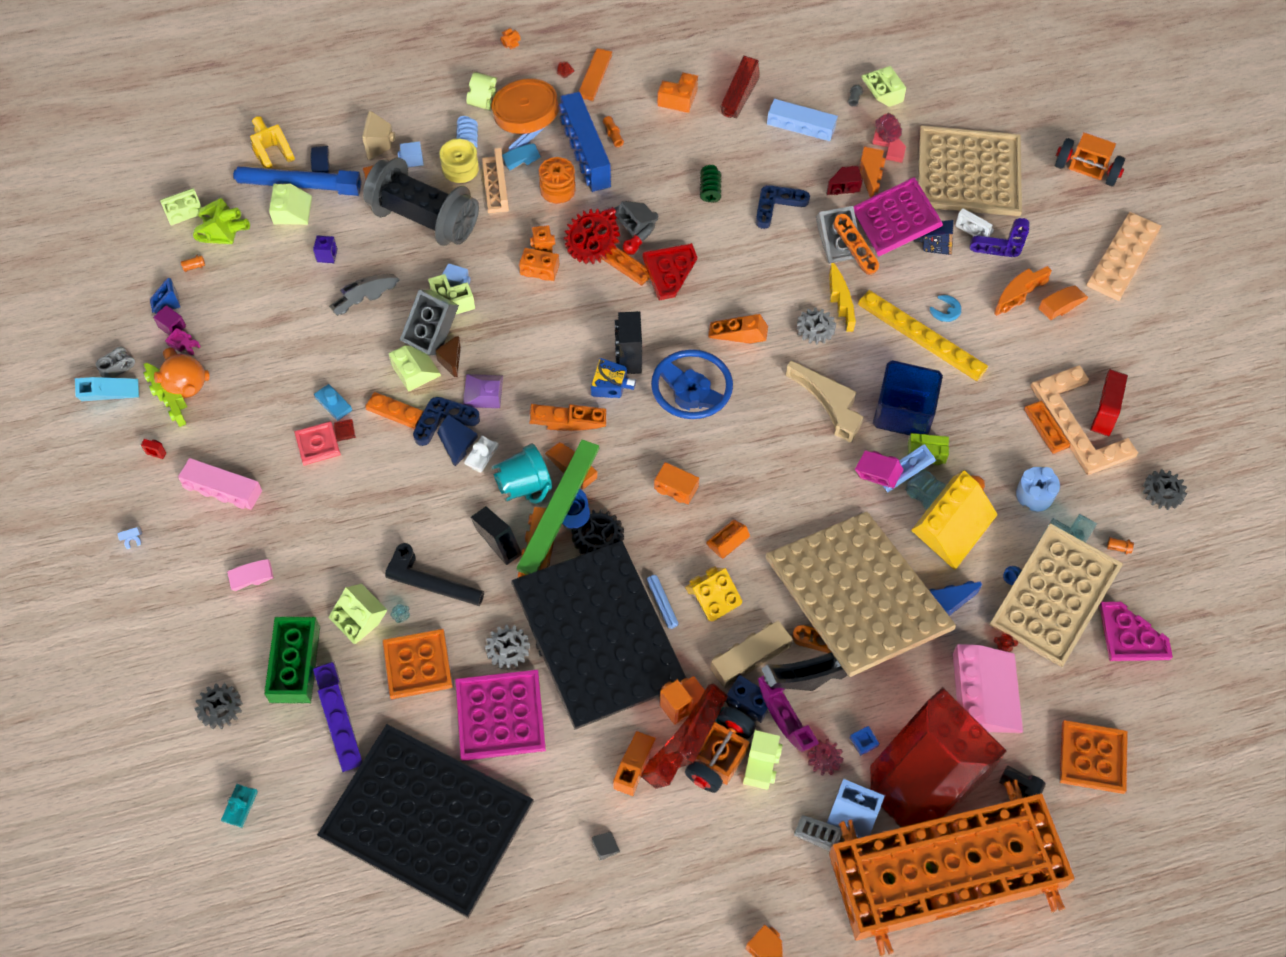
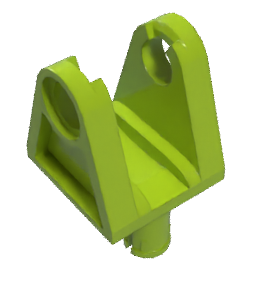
(221, 224)

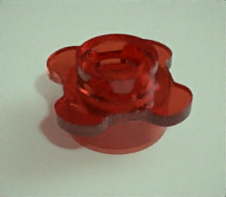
(1005, 642)

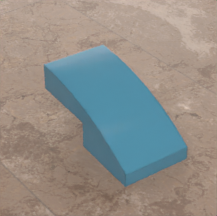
(517, 156)

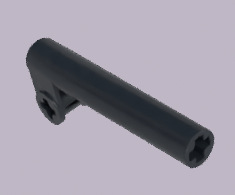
(401, 570)

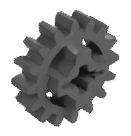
(1164, 489)
(223, 712)

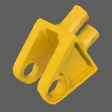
(268, 137)

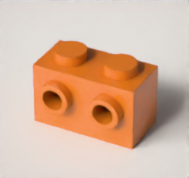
(539, 264)
(676, 483)

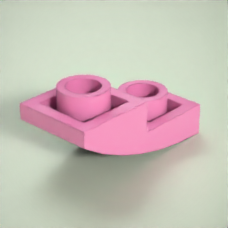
(249, 574)

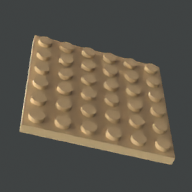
(971, 170)

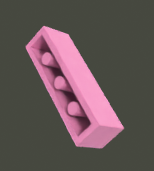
(220, 484)

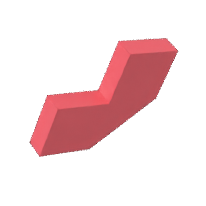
(896, 148)

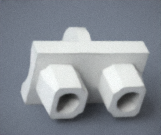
(481, 453)

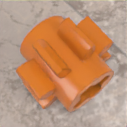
(510, 38)

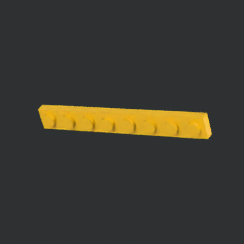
(923, 335)

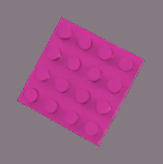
(897, 216)
(500, 715)

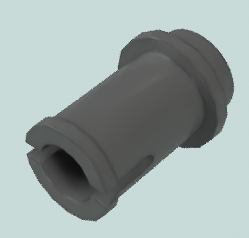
(856, 91)

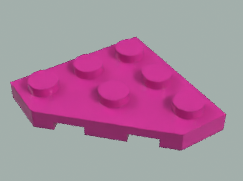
(1131, 636)

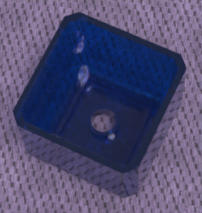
(907, 388)

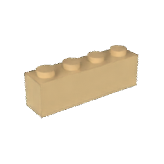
(751, 653)

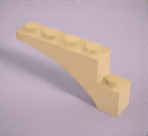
(833, 397)

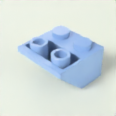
(858, 805)

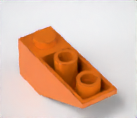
(870, 170)
(740, 329)
(633, 763)

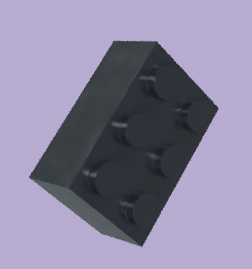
(629, 341)

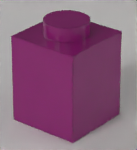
(169, 320)

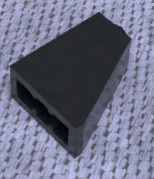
(496, 534)

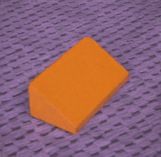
(728, 538)

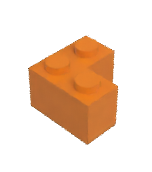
(679, 95)
(680, 698)

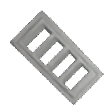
(823, 843)

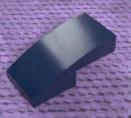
(320, 159)

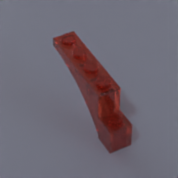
(687, 741)

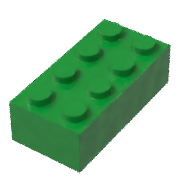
(292, 660)

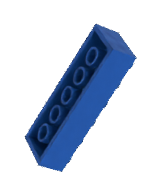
(585, 142)

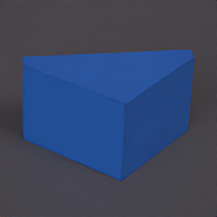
(165, 296)

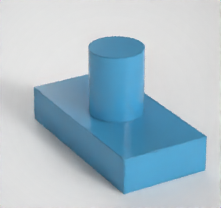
(333, 402)

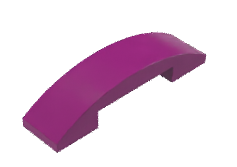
(786, 718)

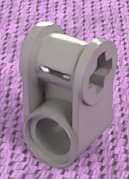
(114, 364)

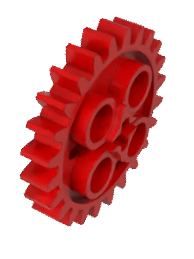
(592, 236)

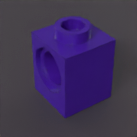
(325, 249)

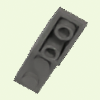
(370, 286)

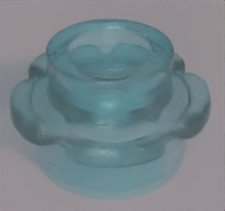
(400, 613)

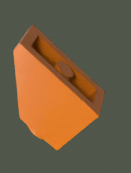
(765, 943)

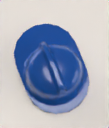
(578, 512)

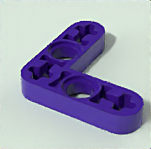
(979, 243)

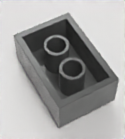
(429, 321)

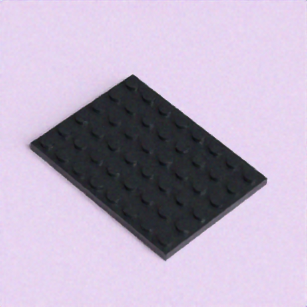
(598, 633)
(426, 820)

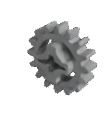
(810, 330)
(502, 640)

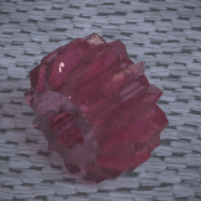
(888, 127)
(831, 763)

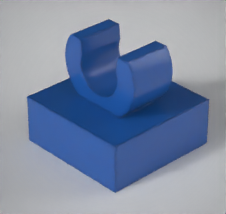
(864, 740)

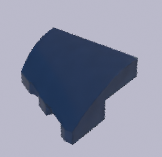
(456, 438)

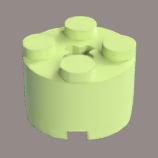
(481, 90)

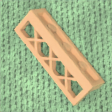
(501, 180)

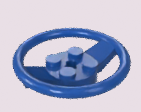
(682, 383)

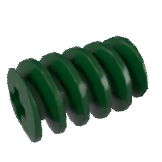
(710, 184)

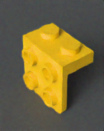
(715, 593)

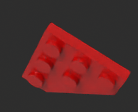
(669, 268)

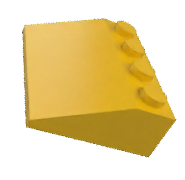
(956, 519)

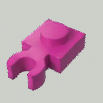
(180, 340)

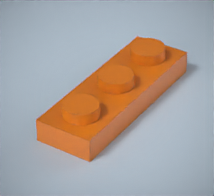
(394, 410)

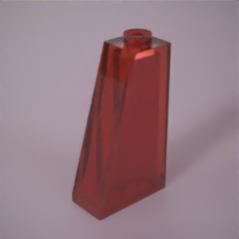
(741, 87)

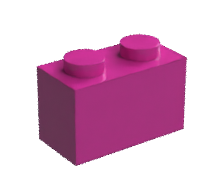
(879, 468)

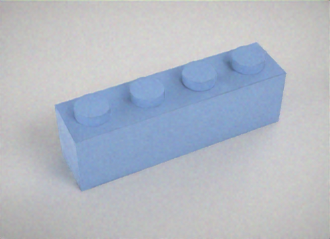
(802, 120)

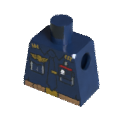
(939, 240)

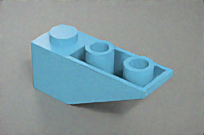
(106, 388)

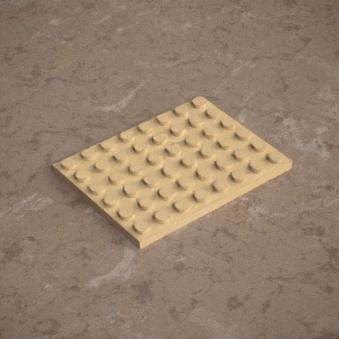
(859, 593)

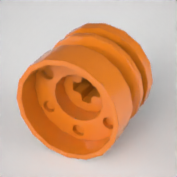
(557, 180)

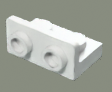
(973, 224)

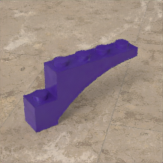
(337, 715)

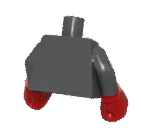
(637, 220)

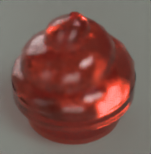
(564, 69)

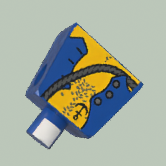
(610, 380)

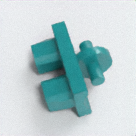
(239, 805)

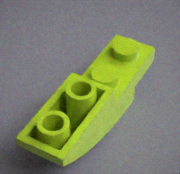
(175, 401)

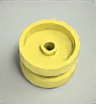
(459, 160)

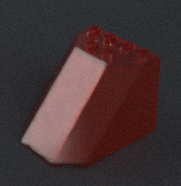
(934, 762)

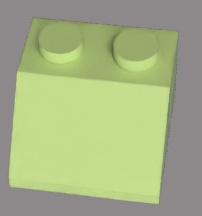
(289, 205)
(413, 366)

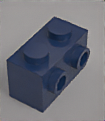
(748, 699)

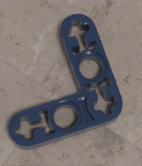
(775, 198)
(438, 413)

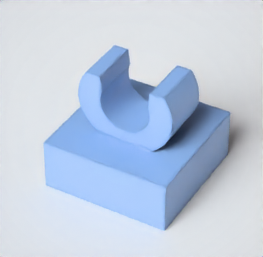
(129, 535)

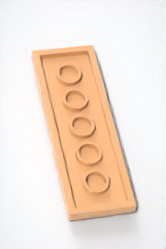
(1124, 256)

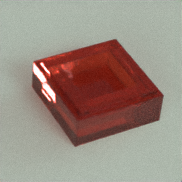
(344, 430)

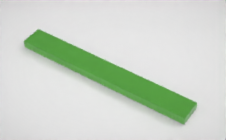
(558, 507)

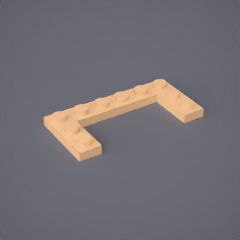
(1091, 460)

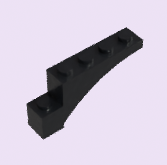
(805, 674)

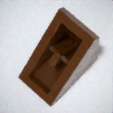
(449, 355)

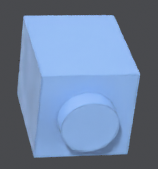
(411, 153)
(456, 275)

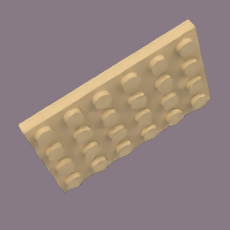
(1056, 595)

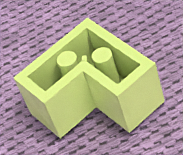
(459, 294)
(763, 754)

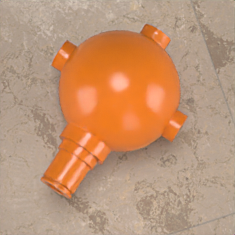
(181, 374)

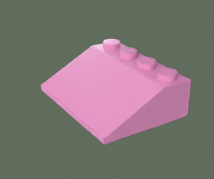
(988, 687)

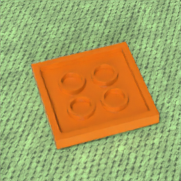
(417, 664)
(1093, 757)

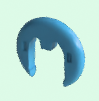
(952, 313)

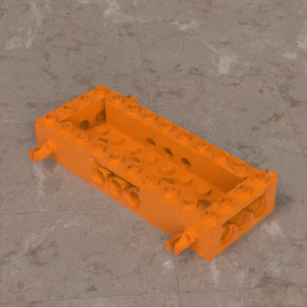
(958, 884)

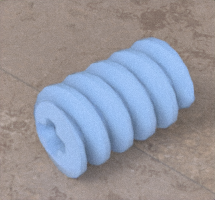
(467, 129)

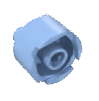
(1038, 488)

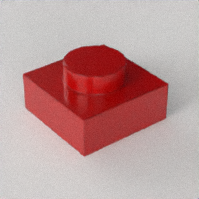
(153, 448)

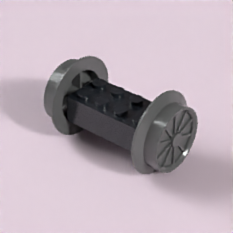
(392, 190)

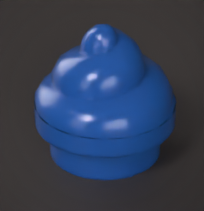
(1011, 574)

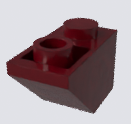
(845, 181)

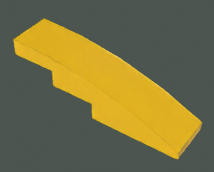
(840, 293)

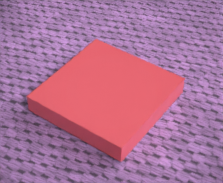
(317, 443)

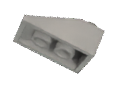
(832, 242)

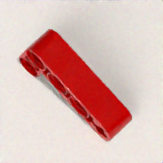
(1110, 403)

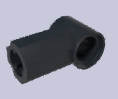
(1028, 785)

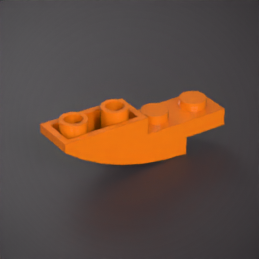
(1018, 288)
(568, 419)

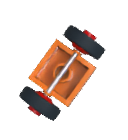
(1091, 158)
(722, 750)

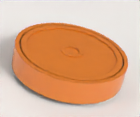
(525, 106)

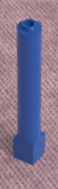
(344, 182)

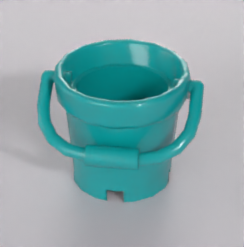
(523, 475)

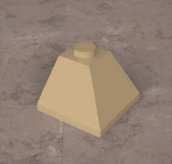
(377, 136)

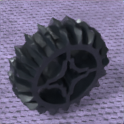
(599, 524)

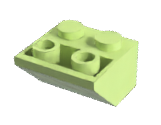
(885, 86)
(181, 206)
(357, 612)

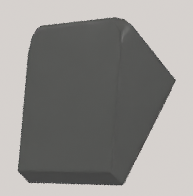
(605, 845)

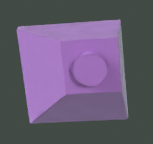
(483, 391)

